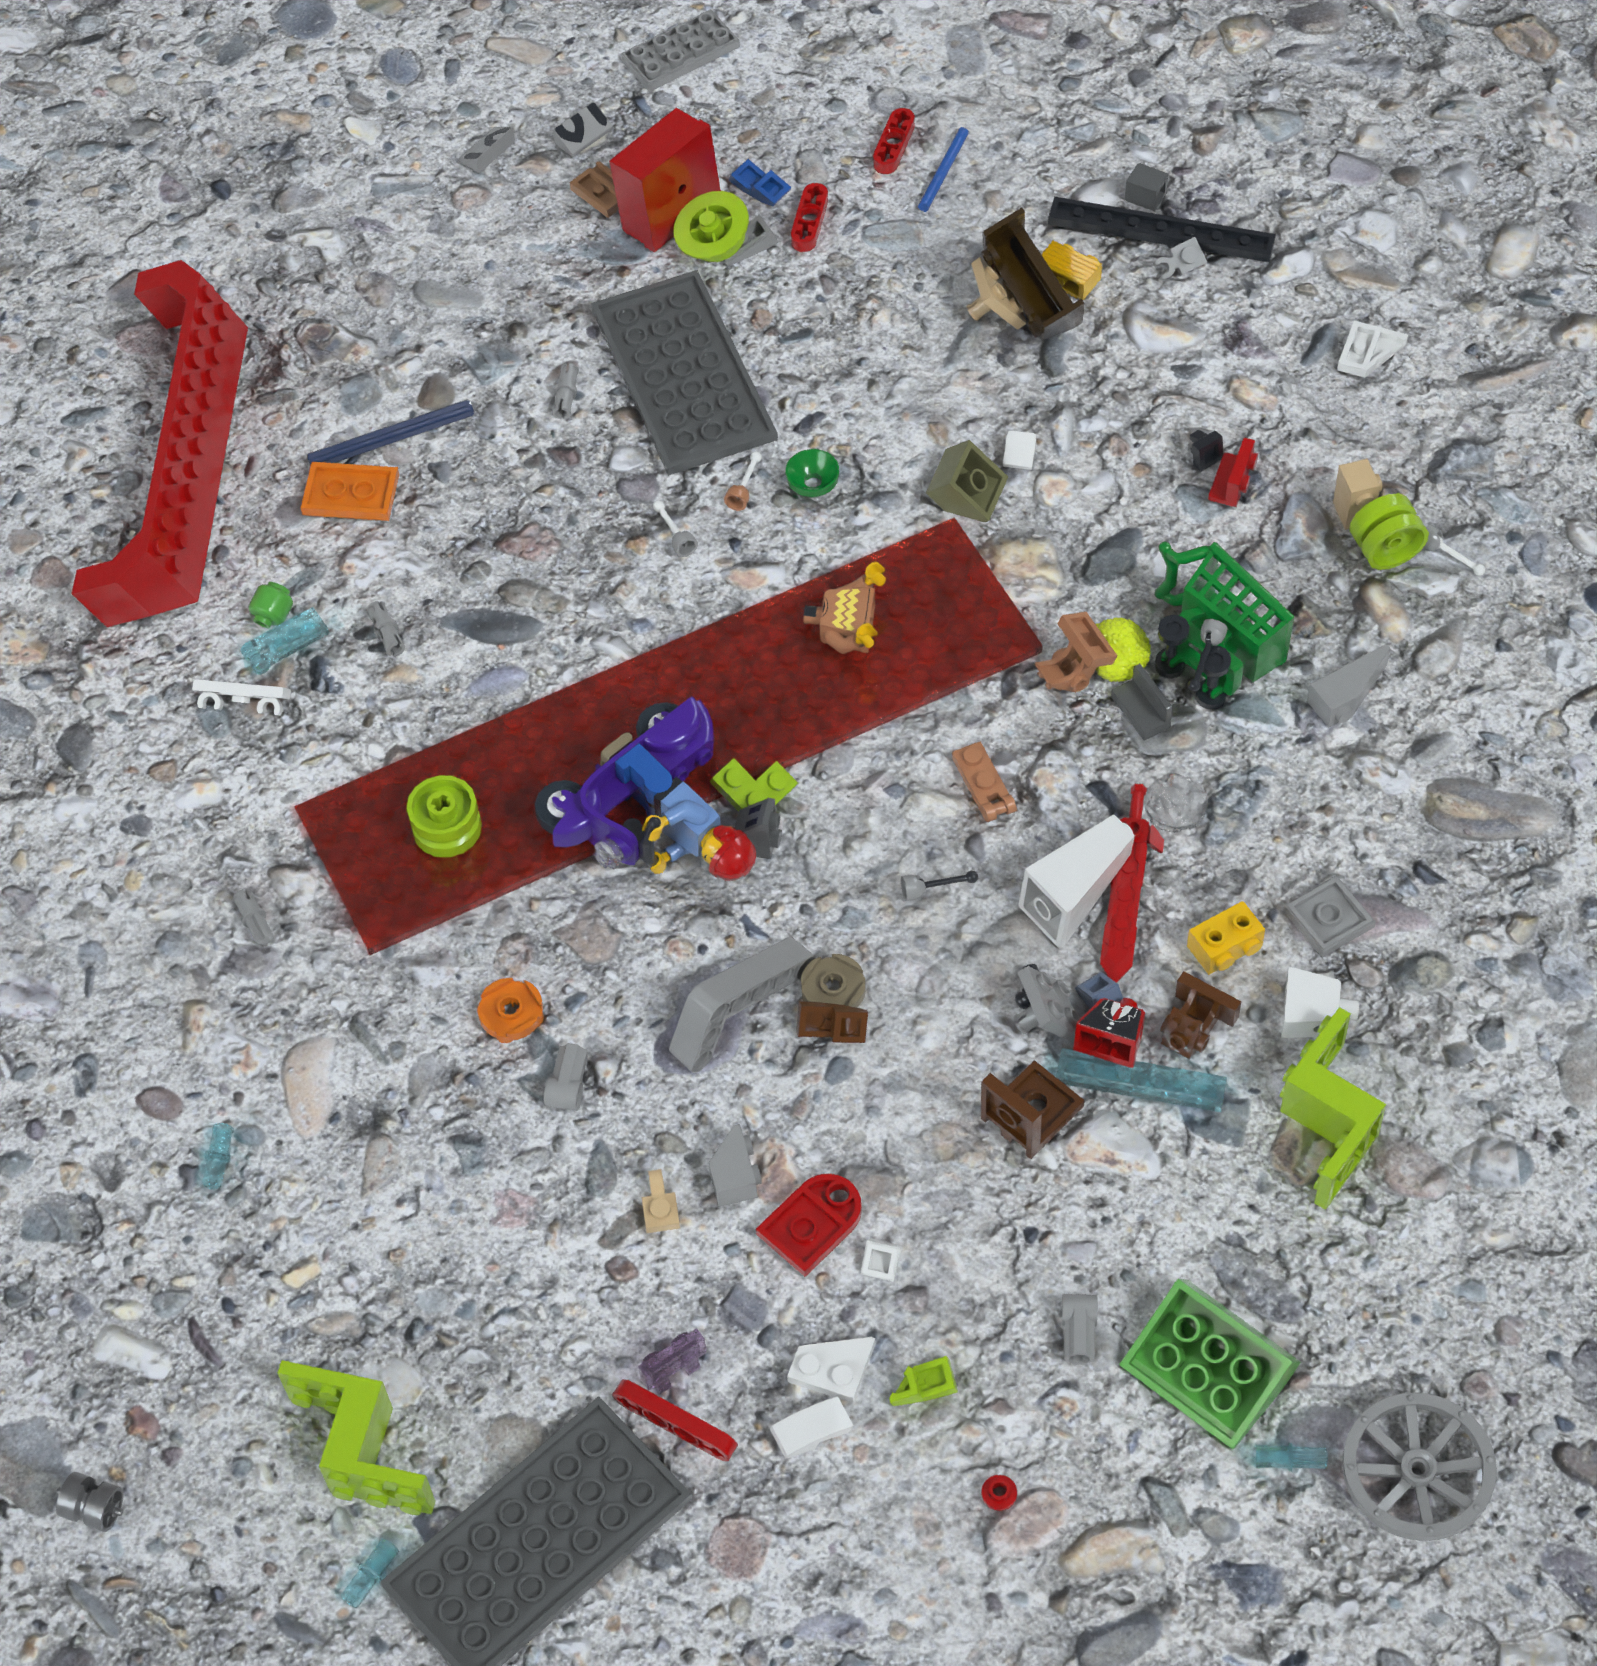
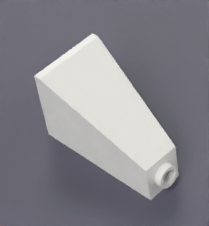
(1071, 879)

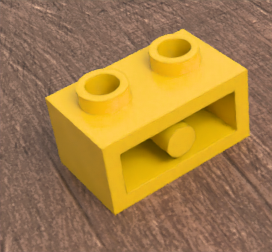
(1226, 938)

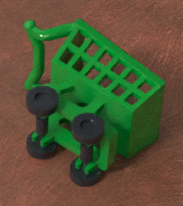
(1244, 648)

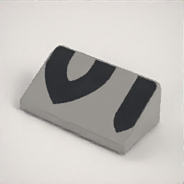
(582, 129)
(488, 148)

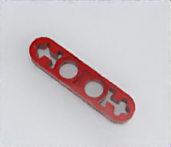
(675, 1420)

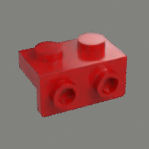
(1233, 475)

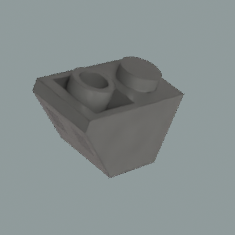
(761, 826)

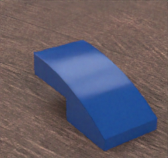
(756, 183)

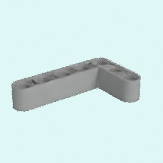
(730, 993)

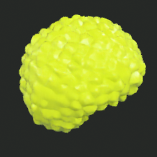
(1129, 644)

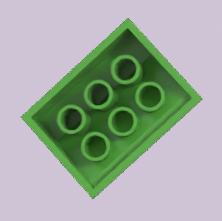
(1209, 1363)

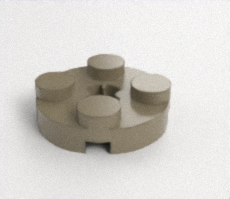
(838, 968)

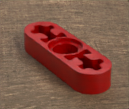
(895, 150)
(814, 226)

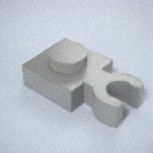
(1184, 258)

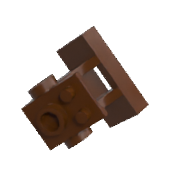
(1204, 1005)

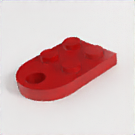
(812, 1223)

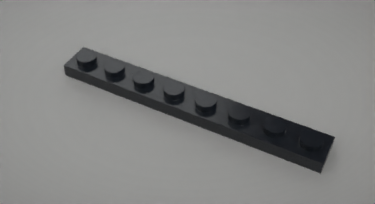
(1161, 229)

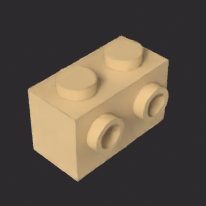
(1354, 489)

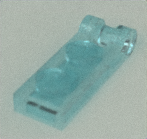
(284, 640)

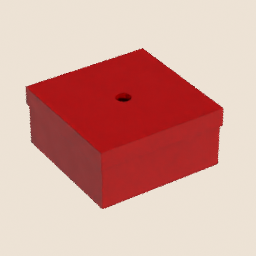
(662, 175)

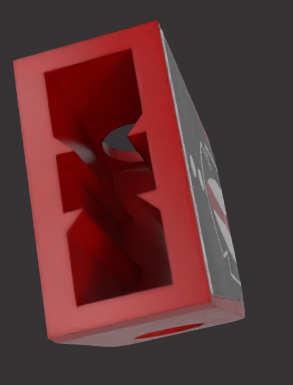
(1111, 1031)

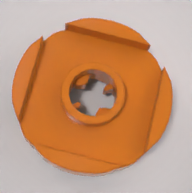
(510, 1026)

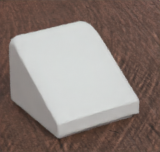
(1019, 450)
(881, 1259)

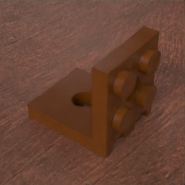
(1017, 1119)

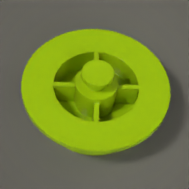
(712, 226)

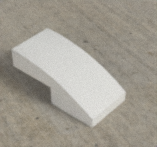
(809, 1426)

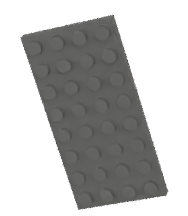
(683, 372)
(536, 1540)

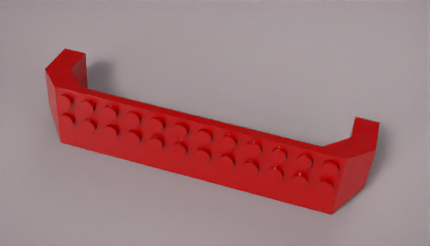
(168, 555)

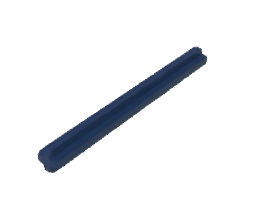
(392, 433)

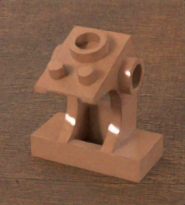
(1074, 666)

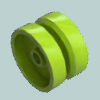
(1389, 531)
(444, 816)

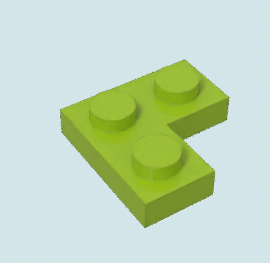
(744, 791)

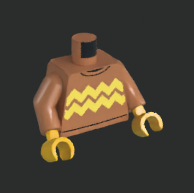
(848, 613)

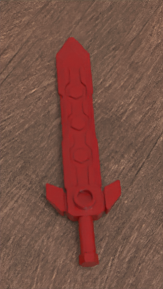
(1123, 907)

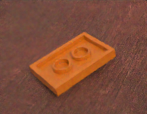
(350, 491)

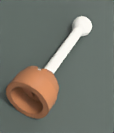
(738, 496)

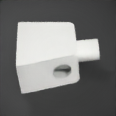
(1309, 1000)

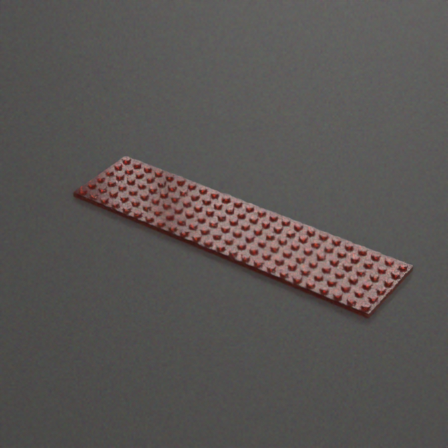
(758, 674)

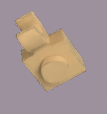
(660, 1208)

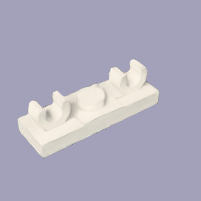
(241, 694)

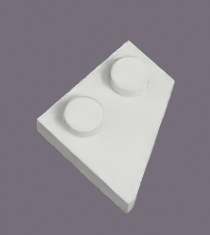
(1369, 348)
(832, 1367)

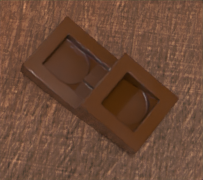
(831, 1020)

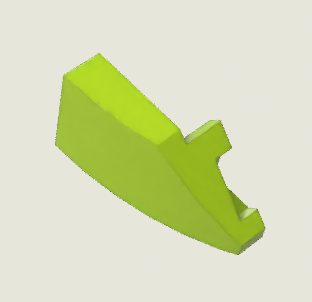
(925, 1383)

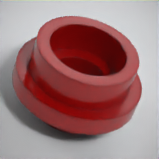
(996, 1502)

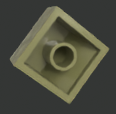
(967, 482)

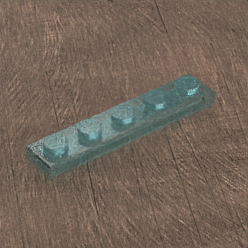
(1143, 1080)

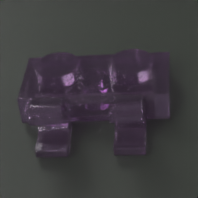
(682, 1353)

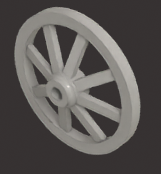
(1419, 1459)

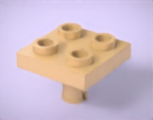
(994, 296)

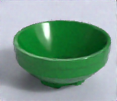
(812, 464)

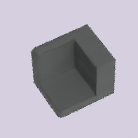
(1146, 187)

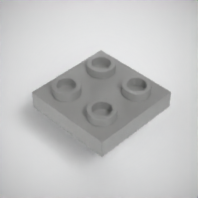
(1049, 1005)

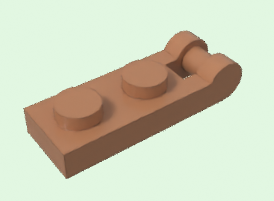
(983, 781)

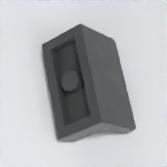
(1143, 704)

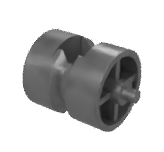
(85, 1499)

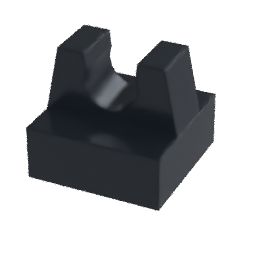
(1206, 449)

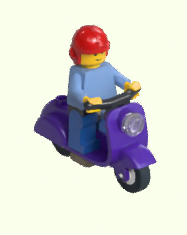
(653, 772)

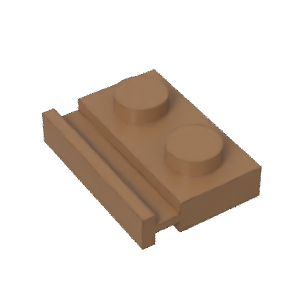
(597, 189)

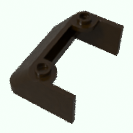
(1030, 278)

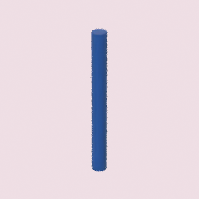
(943, 169)

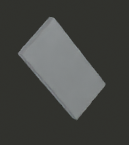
(680, 50)

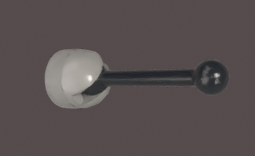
(1212, 634)
(914, 886)

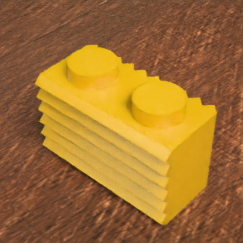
(1074, 271)

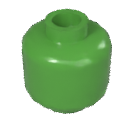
(270, 604)

